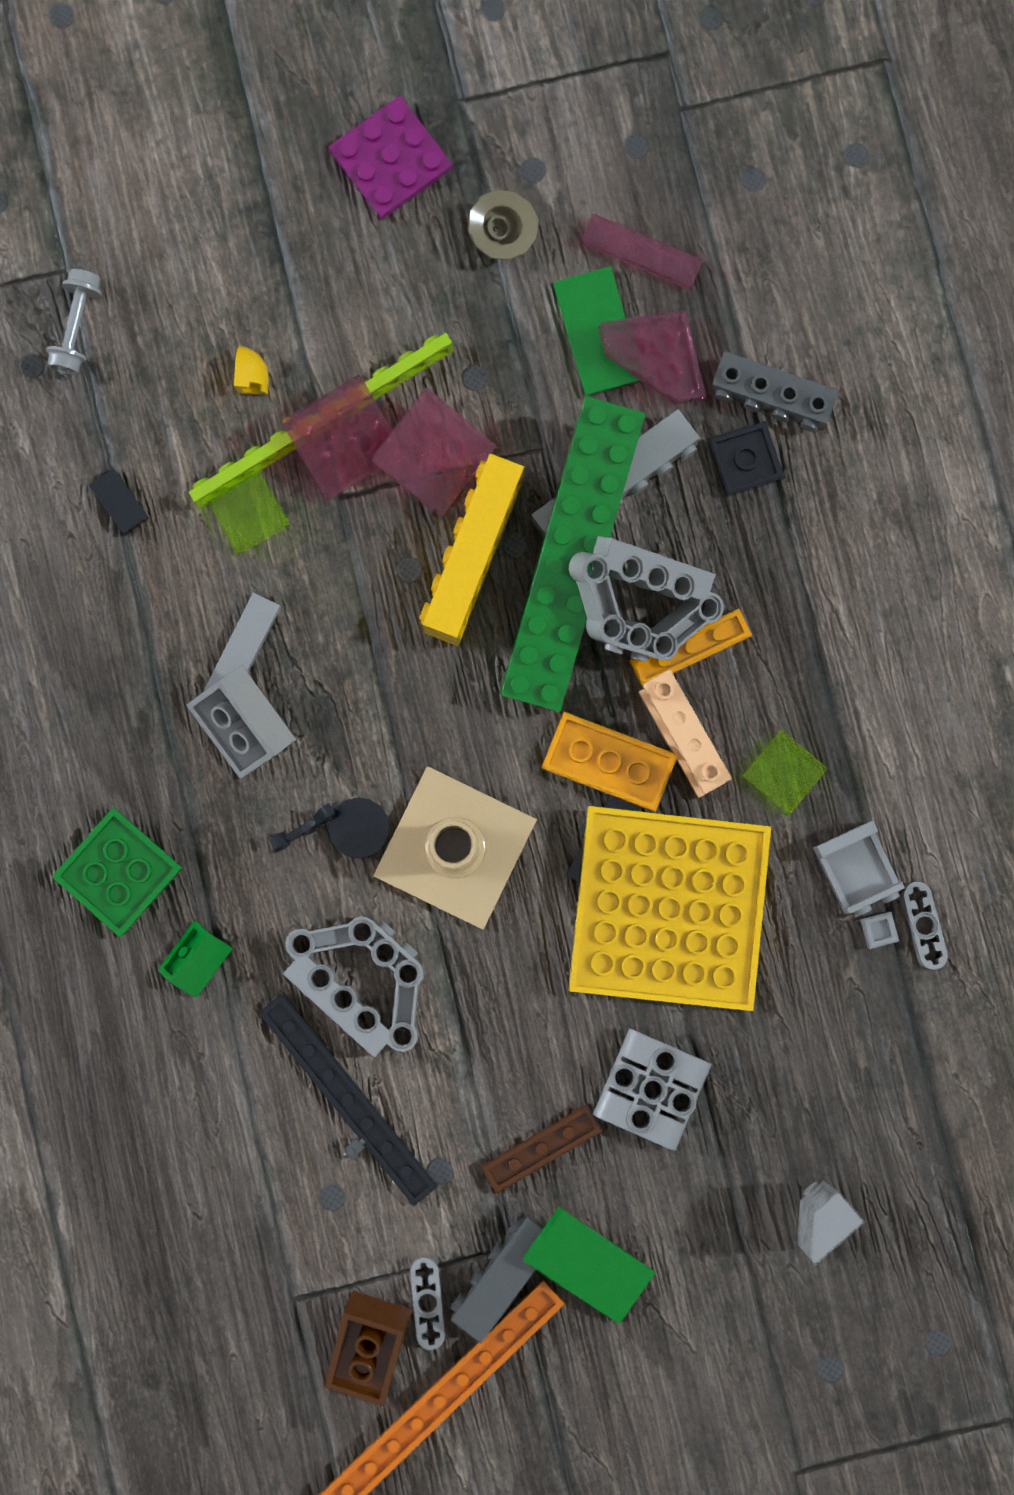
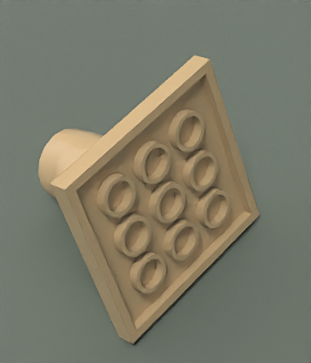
(455, 847)

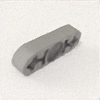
(922, 950)
(438, 1325)

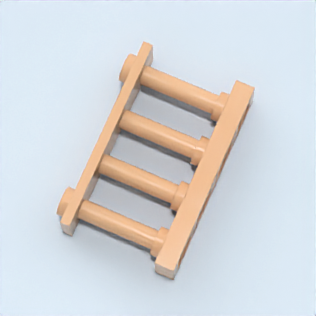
(684, 734)

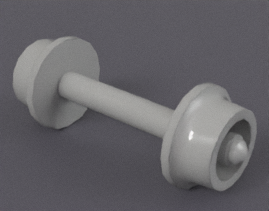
(82, 285)

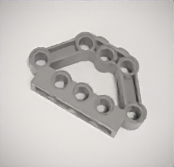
(601, 604)
(406, 993)

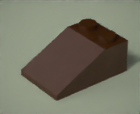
(368, 1348)

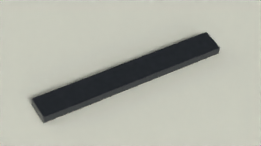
(348, 1099)

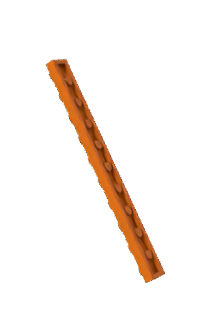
(447, 1393)

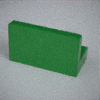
(194, 959)

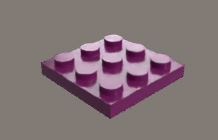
(390, 157)

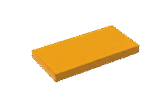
(609, 761)

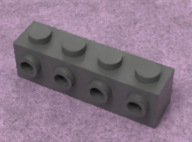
(773, 391)
(499, 1283)

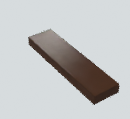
(541, 1148)

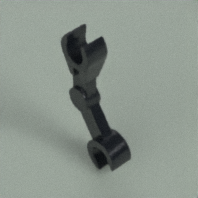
(324, 815)

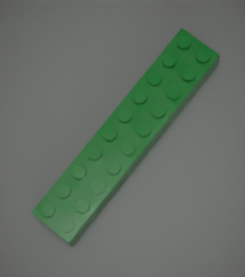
(580, 513)

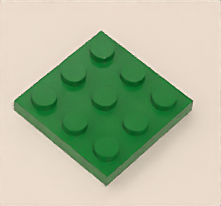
(117, 872)

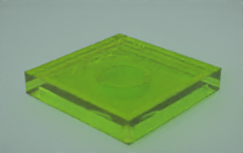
(249, 513)
(784, 772)

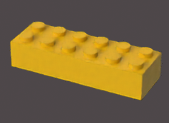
(473, 549)

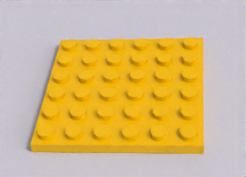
(670, 908)

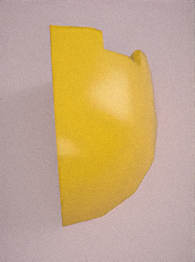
(250, 372)

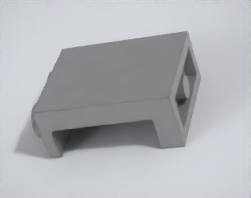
(858, 869)

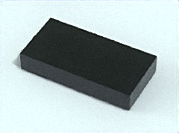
(119, 501)

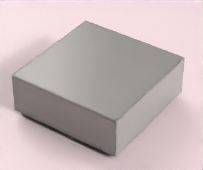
(879, 930)

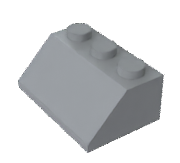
(241, 722)
(824, 1220)

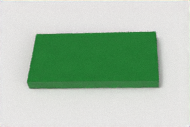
(584, 304)
(588, 1265)

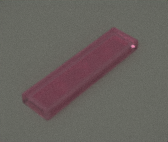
(642, 251)

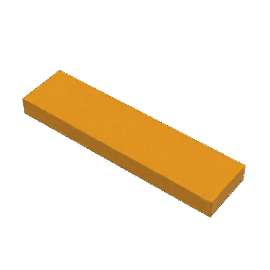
(706, 642)

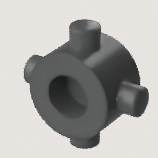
(354, 1148)

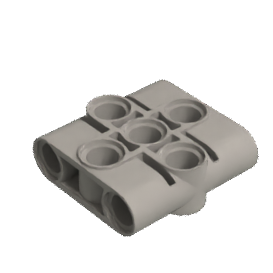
(619, 1109)

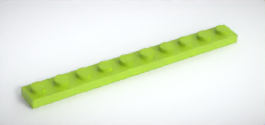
(280, 444)

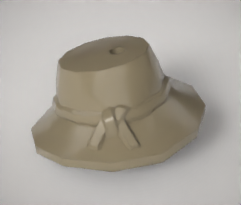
(511, 217)

